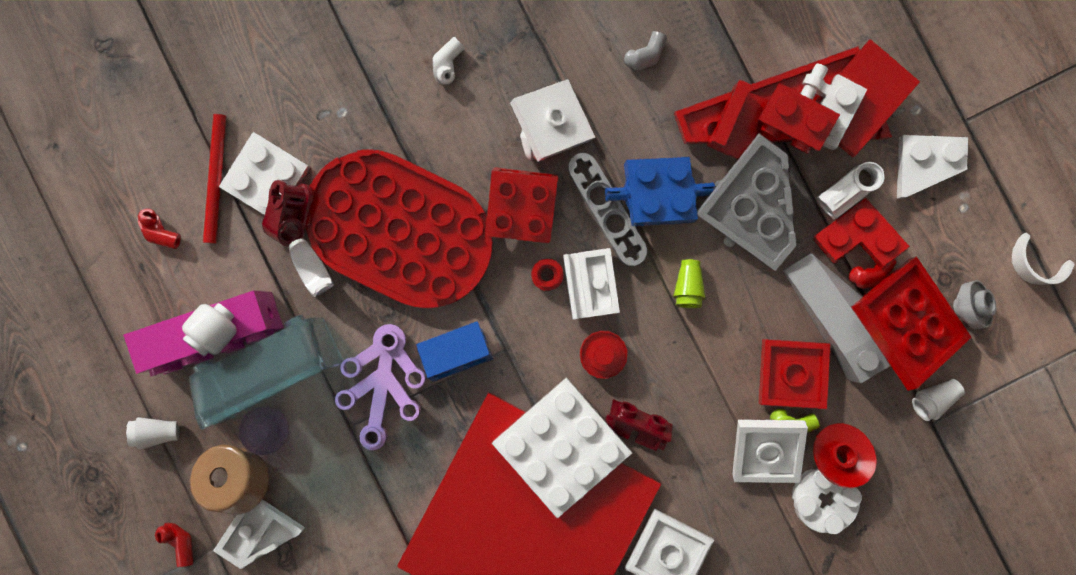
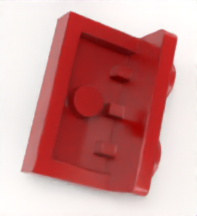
(798, 119)

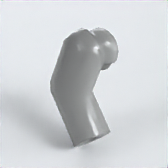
(646, 56)

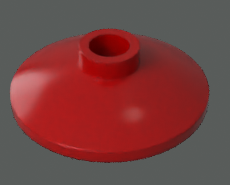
(853, 447)

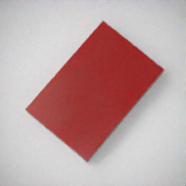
(886, 88)

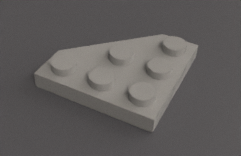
(756, 203)

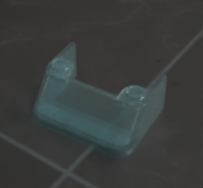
(262, 370)

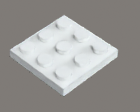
(562, 447)

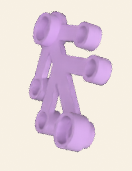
(382, 381)

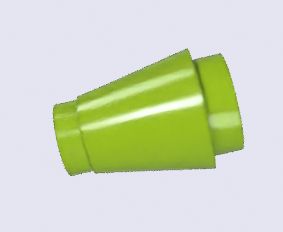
(689, 285)

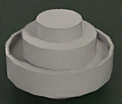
(975, 305)

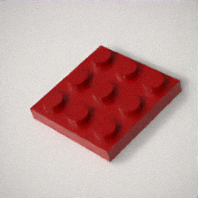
(911, 323)

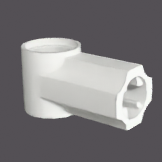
(849, 189)

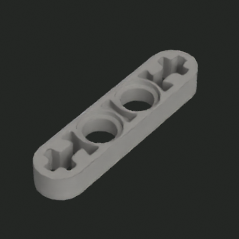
(603, 212)

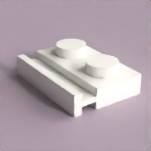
(591, 283)

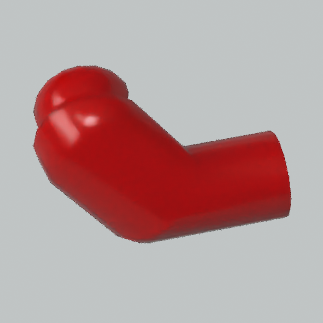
(871, 276)
(179, 539)

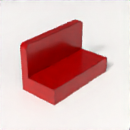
(737, 121)

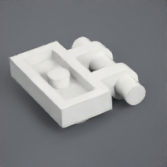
(840, 96)

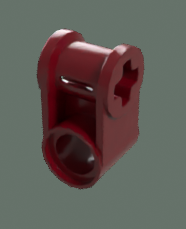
(287, 210)

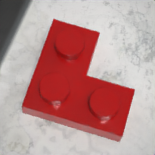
(862, 227)

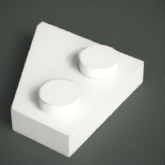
(928, 161)
(256, 534)

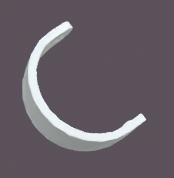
(310, 268)
(1024, 270)

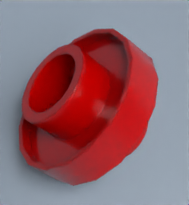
(603, 354)

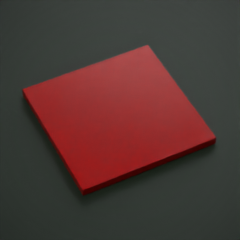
(497, 525)

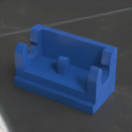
(454, 352)

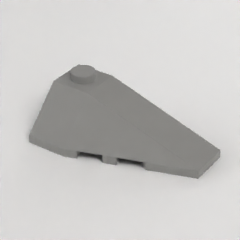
(829, 306)

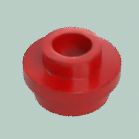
(547, 264)

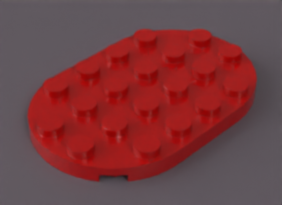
(398, 229)

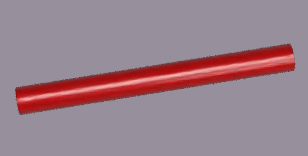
(214, 178)

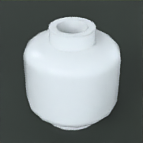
(209, 329)

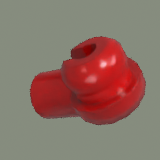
(154, 231)

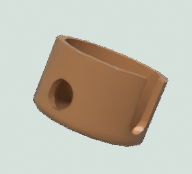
(245, 481)

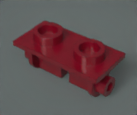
(652, 429)

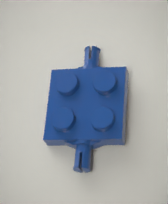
(660, 191)

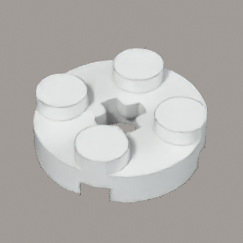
(831, 518)

